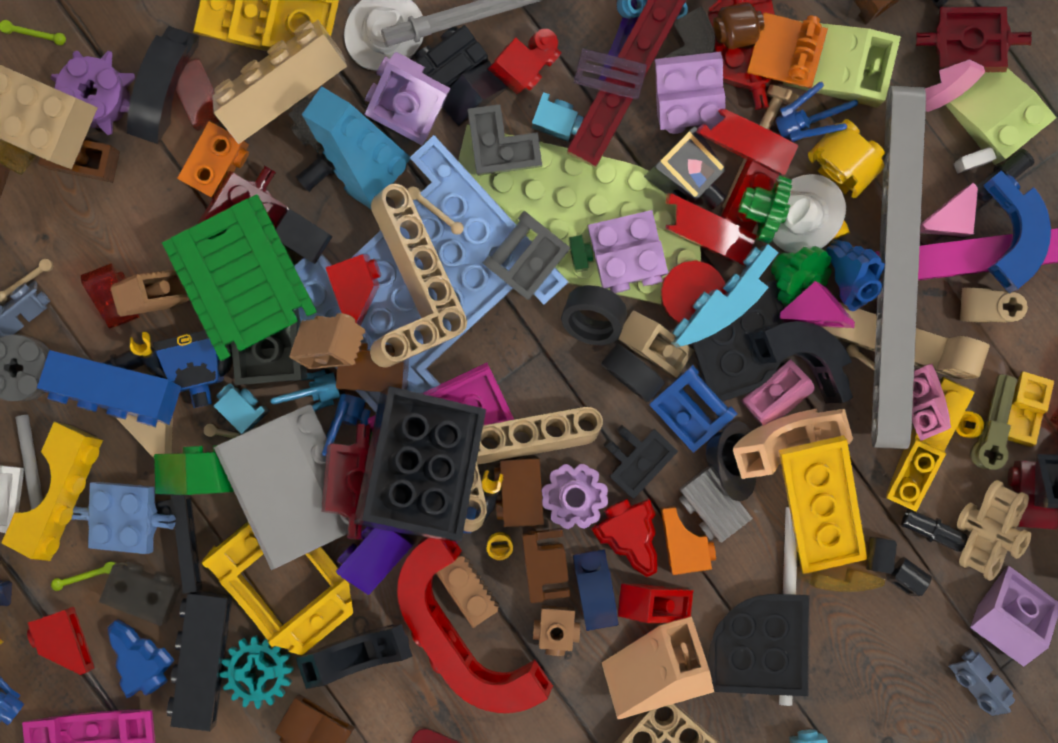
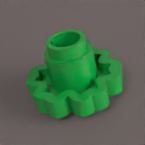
(767, 207)
(799, 271)

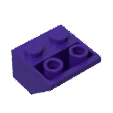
(373, 558)

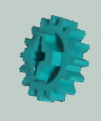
(242, 673)

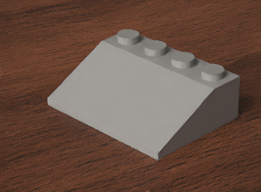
(281, 484)

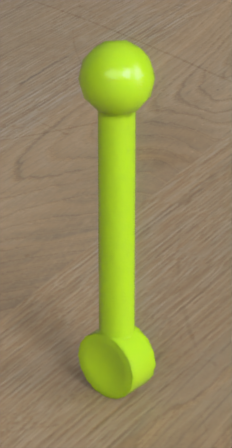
(7, 28)
(57, 584)

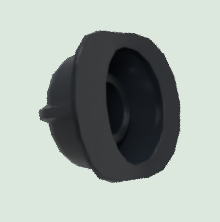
(722, 458)

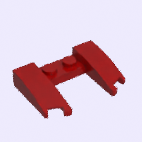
(766, 159)

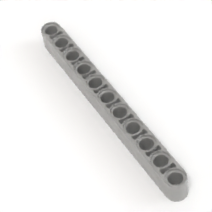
(900, 274)

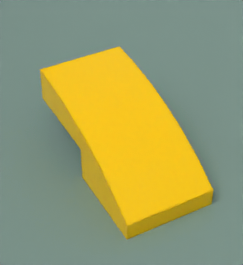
(1027, 408)

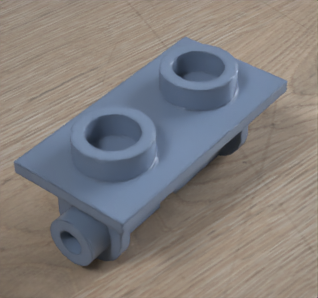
(23, 301)
(991, 695)

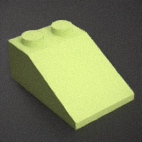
(1001, 113)

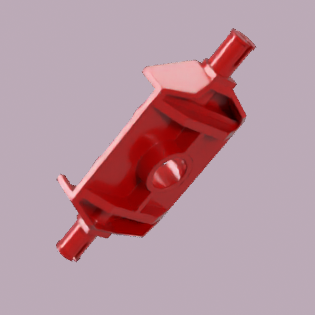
(737, 60)

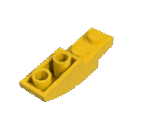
(923, 458)

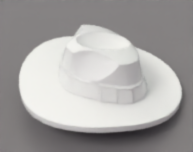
(364, 29)
(813, 215)

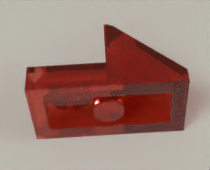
(98, 285)

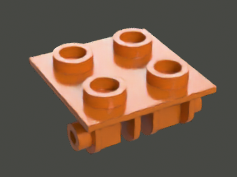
(788, 50)

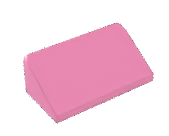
(779, 394)

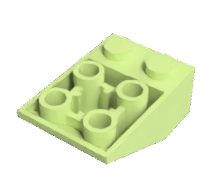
(856, 64)

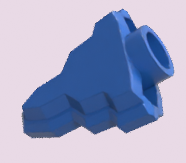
(856, 273)
(138, 660)

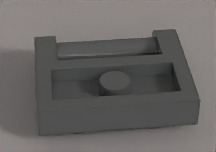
(535, 262)

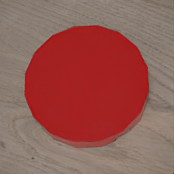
(685, 285)

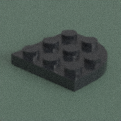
(728, 356)
(763, 647)

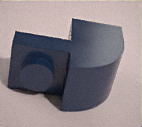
(595, 590)

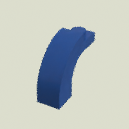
(1030, 232)

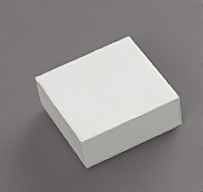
(974, 160)

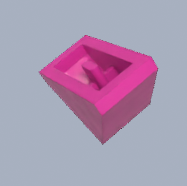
(817, 307)

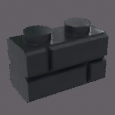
(451, 57)

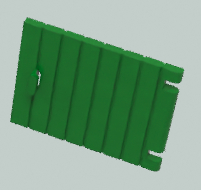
(238, 276)

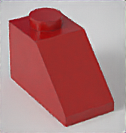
(355, 285)
(654, 603)
(61, 640)

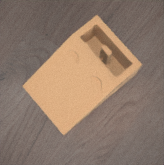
(658, 670)

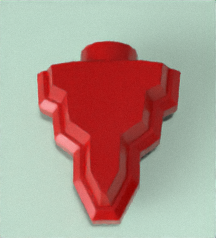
(630, 534)

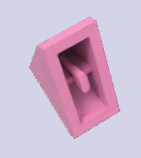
(955, 216)

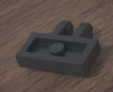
(642, 463)

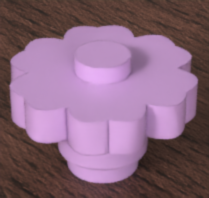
(574, 496)

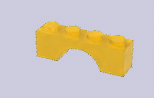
(70, 460)

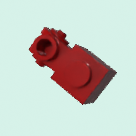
(520, 66)

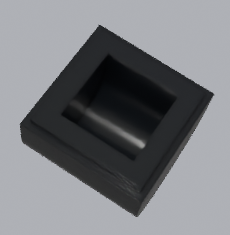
(881, 554)
(909, 577)

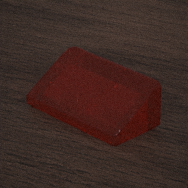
(196, 95)

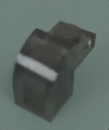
(693, 34)

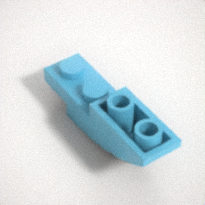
(718, 310)

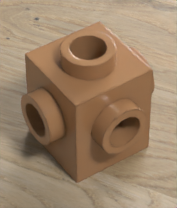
(556, 617)

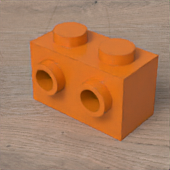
(212, 160)

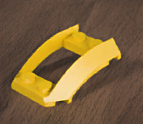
(305, 627)

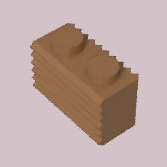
(148, 292)
(327, 342)
(468, 590)

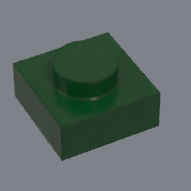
(580, 253)

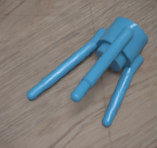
(321, 389)

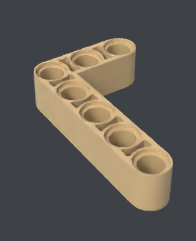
(416, 280)
(954, 357)
(540, 442)
(667, 729)

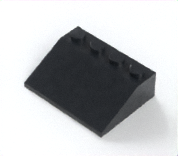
(420, 465)

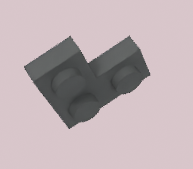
(496, 152)

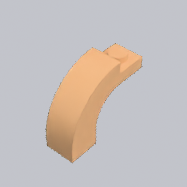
(759, 450)

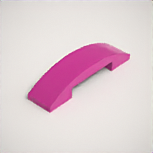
(92, 727)

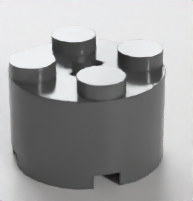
(26, 352)

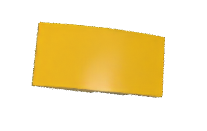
(260, 22)

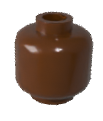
(738, 25)

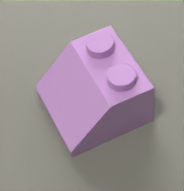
(1016, 617)

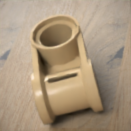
(987, 306)

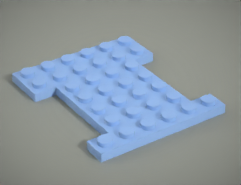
(462, 255)

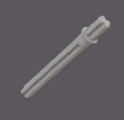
(426, 25)

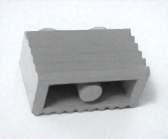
(717, 510)

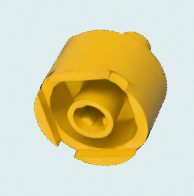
(848, 159)

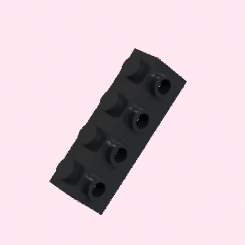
(200, 658)

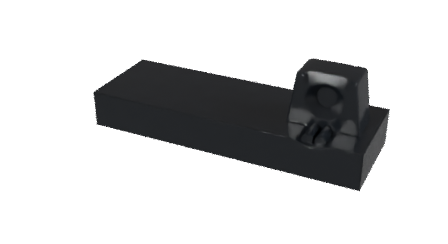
(182, 509)

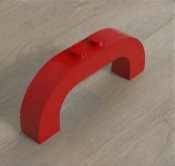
(447, 651)

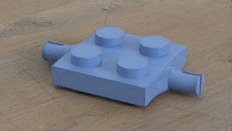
(122, 517)

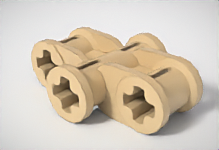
(993, 530)

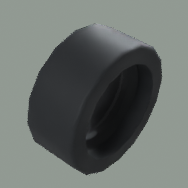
(600, 301)
(633, 373)

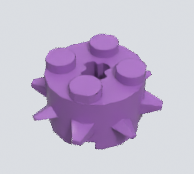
(87, 73)

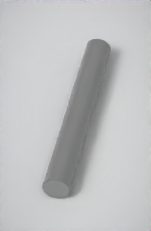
(29, 460)

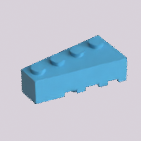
(356, 147)

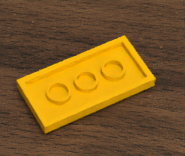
(823, 504)

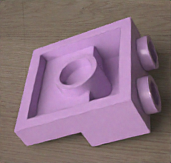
(689, 91)
(405, 98)
(628, 251)

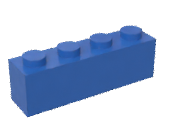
(109, 387)

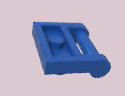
(686, 416)

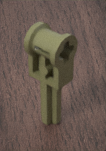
(996, 428)

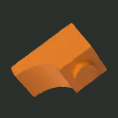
(684, 549)

